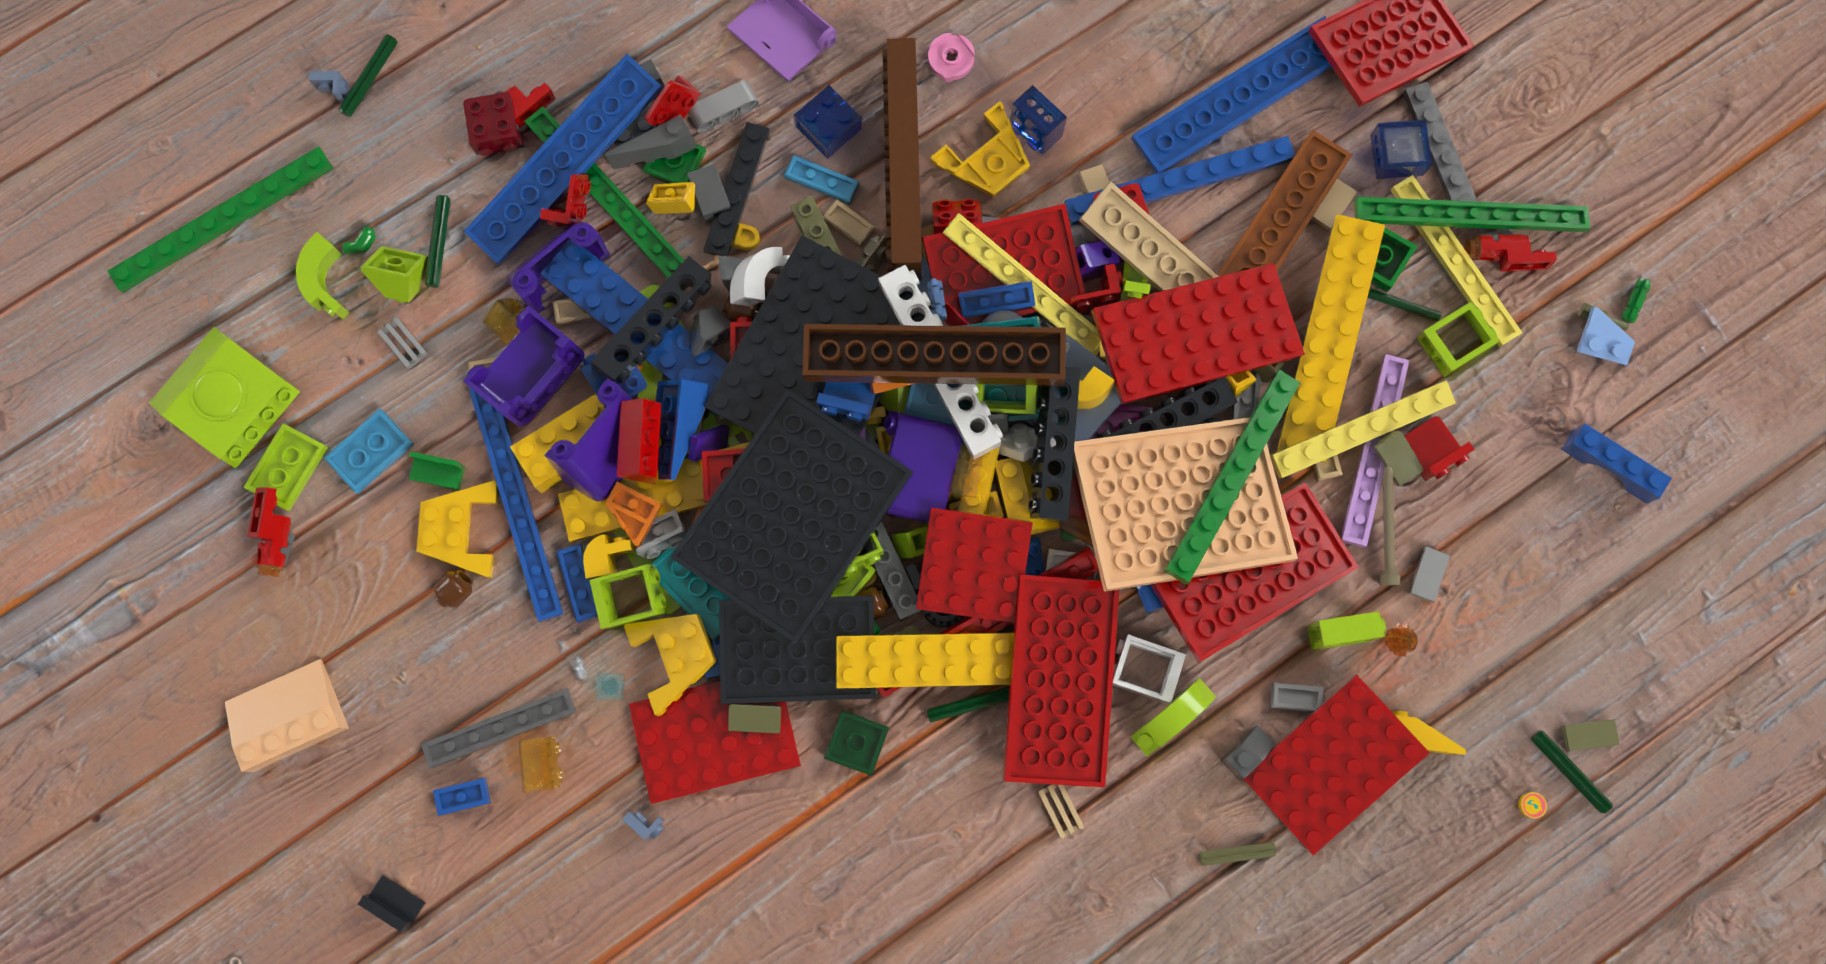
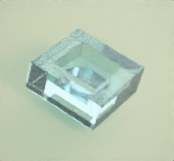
(610, 686)

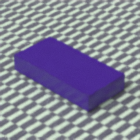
(708, 440)

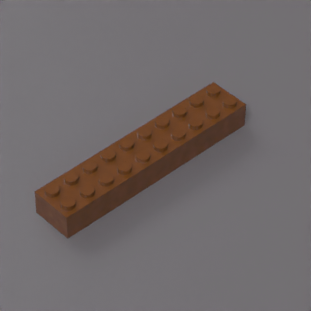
(901, 156)
(934, 354)

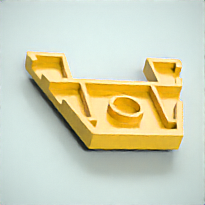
(992, 165)
(446, 528)
(684, 652)

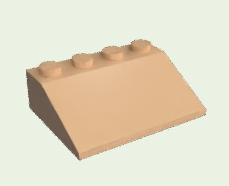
(284, 717)

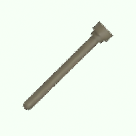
(1389, 574)

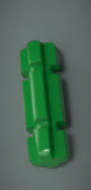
(1636, 300)

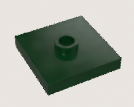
(856, 742)

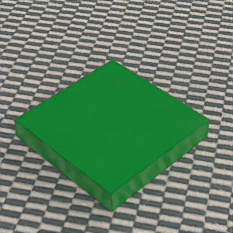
(676, 169)

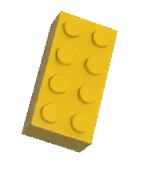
(568, 427)

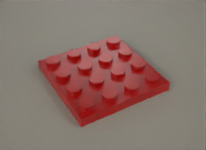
(973, 564)

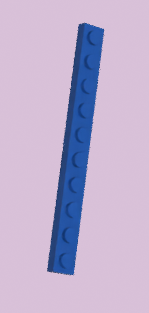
(1198, 174)
(518, 510)

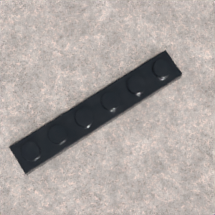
(737, 189)

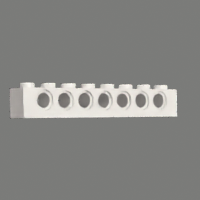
(977, 443)

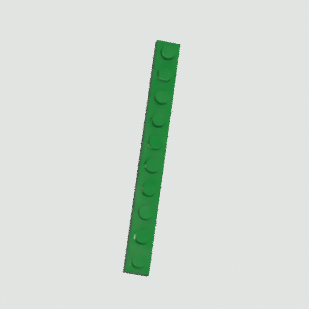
(617, 205)
(1472, 214)
(220, 219)
(1231, 478)

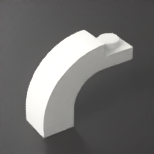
(749, 277)

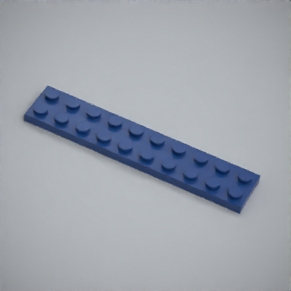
(1231, 101)
(567, 152)
(615, 301)

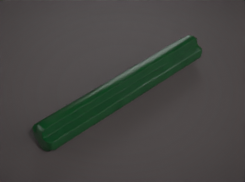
(368, 75)
(437, 241)
(968, 704)
(1571, 771)

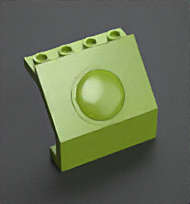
(223, 398)

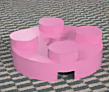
(951, 44)

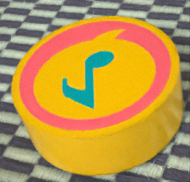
(1532, 805)

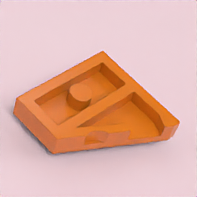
(633, 511)

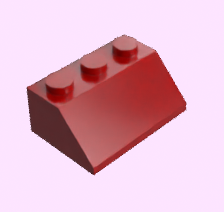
(639, 440)

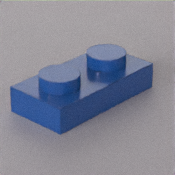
(462, 796)

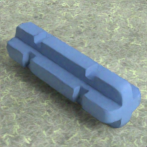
(936, 296)

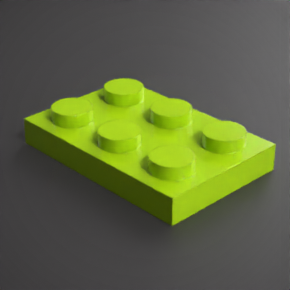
(287, 465)

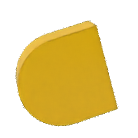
(746, 238)

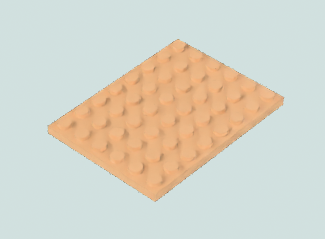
(1148, 489)

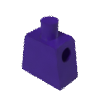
(1093, 259)

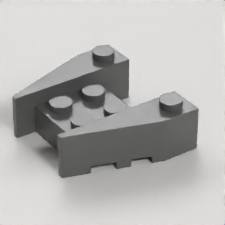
(650, 142)

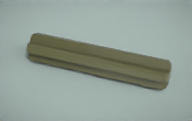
(1237, 854)

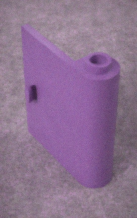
(788, 30)

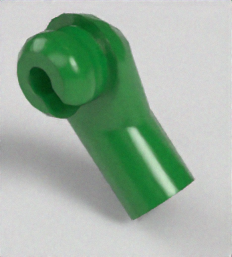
(362, 243)

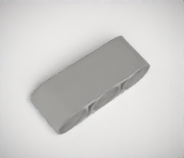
(723, 106)

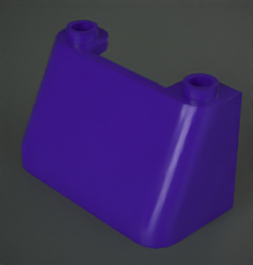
(526, 277)
(527, 369)
(931, 453)
(593, 461)

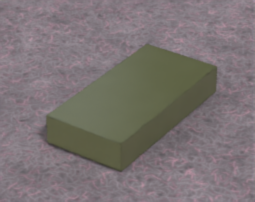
(1590, 735)

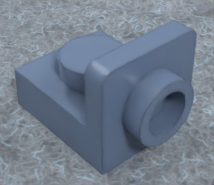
(330, 82)
(639, 822)

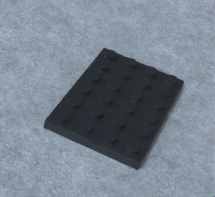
(769, 667)

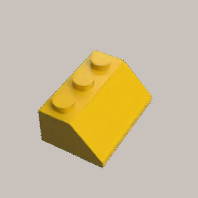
(1015, 491)

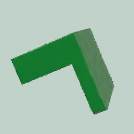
(436, 471)

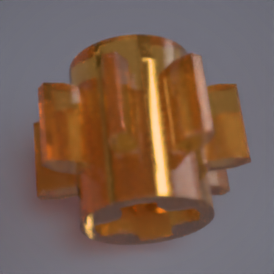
(1401, 640)

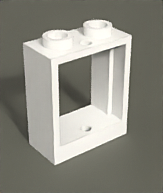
(1171, 677)

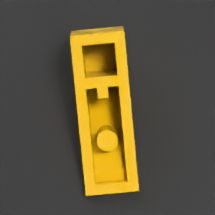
(1429, 737)

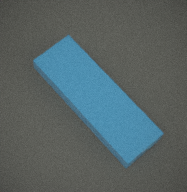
(821, 179)

